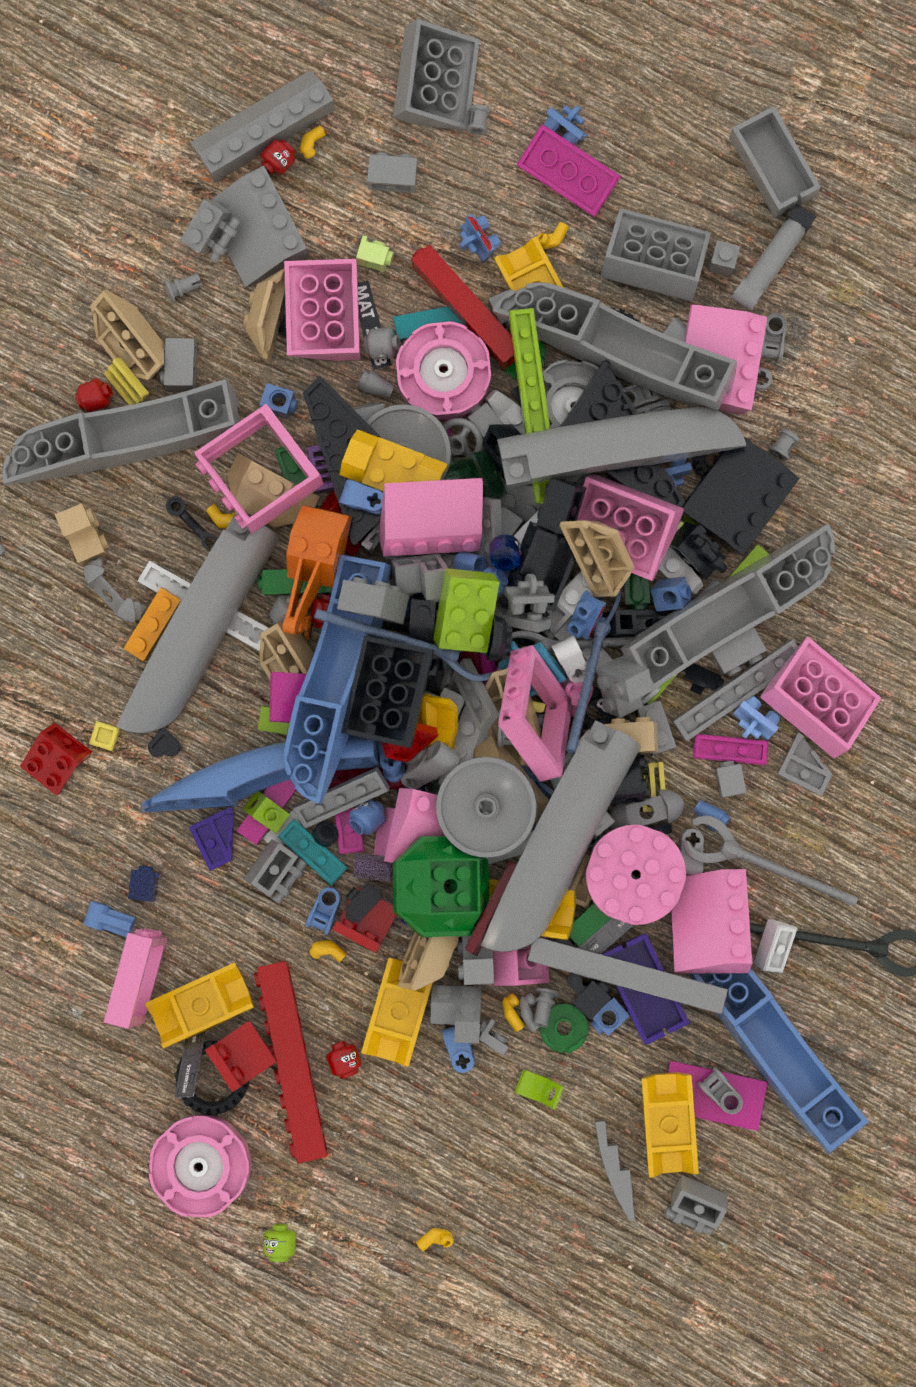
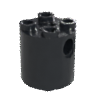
(634, 785)

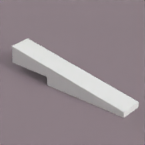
(241, 627)

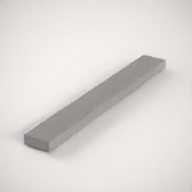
(628, 975)

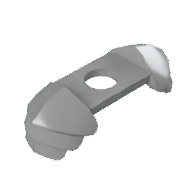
(125, 610)
(665, 806)

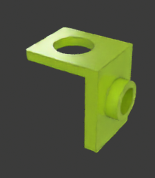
(266, 812)
(538, 1088)

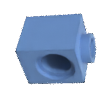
(273, 392)
(663, 597)
(620, 1016)

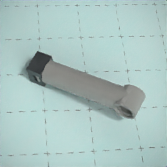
(773, 257)

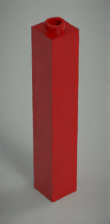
(464, 304)

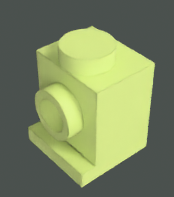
(374, 255)

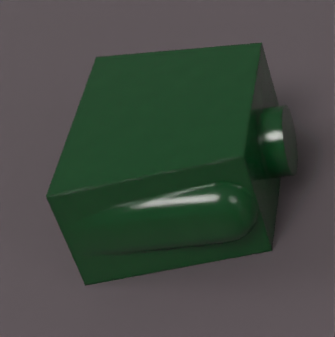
(637, 592)

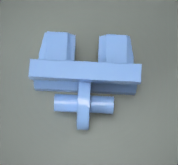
(755, 722)

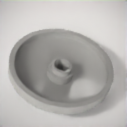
(414, 430)
(486, 806)

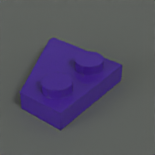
(215, 838)

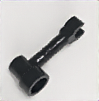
(190, 521)

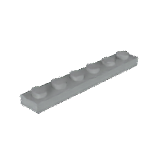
(733, 692)

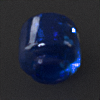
(505, 552)

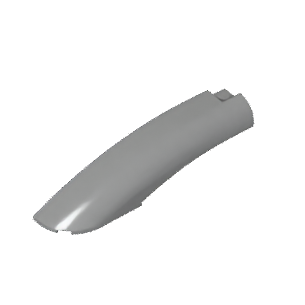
(635, 352)
(122, 434)
(616, 444)
(733, 606)
(197, 628)
(561, 839)

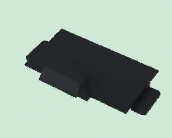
(702, 678)
(361, 902)

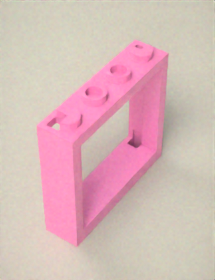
(235, 435)
(546, 754)
(135, 978)

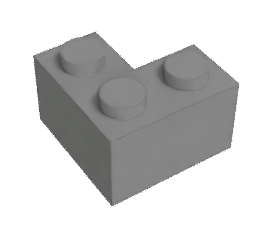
(419, 574)
(376, 600)
(623, 686)
(475, 968)
(457, 1007)

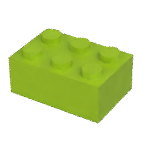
(466, 610)

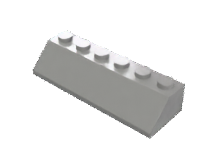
(270, 119)

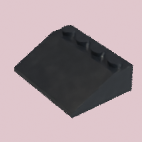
(739, 496)
(387, 691)

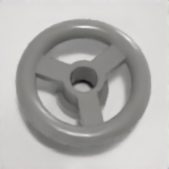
(462, 437)

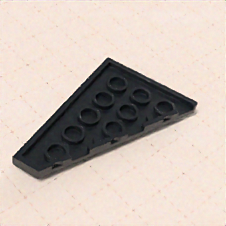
(604, 400)
(335, 425)

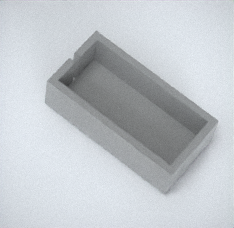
(774, 162)

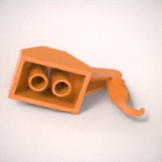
(313, 557)

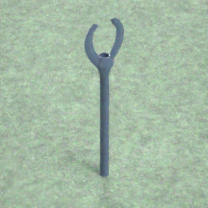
(601, 630)
(447, 655)

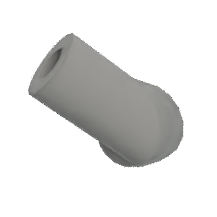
(526, 1011)

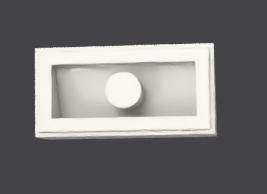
(775, 946)

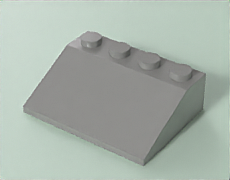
(436, 76)
(265, 231)
(655, 254)

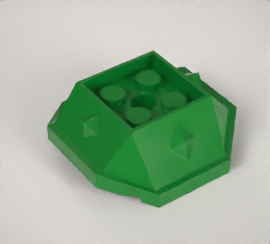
(420, 890)

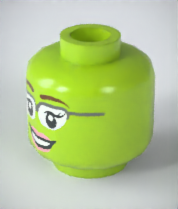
(279, 1243)

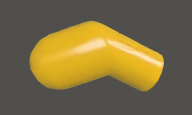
(308, 141)
(554, 239)
(221, 520)
(327, 947)
(510, 1013)
(435, 1236)

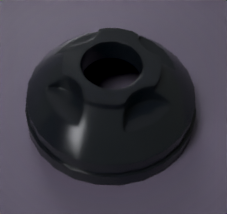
(500, 639)

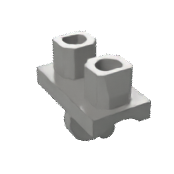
(528, 592)

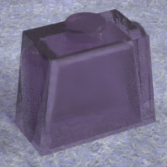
(372, 868)

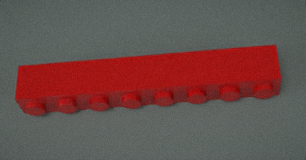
(292, 1062)

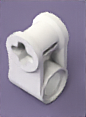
(571, 659)

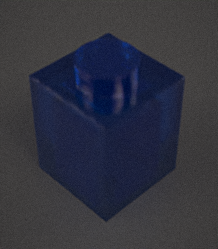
(143, 884)

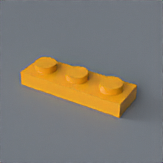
(152, 624)

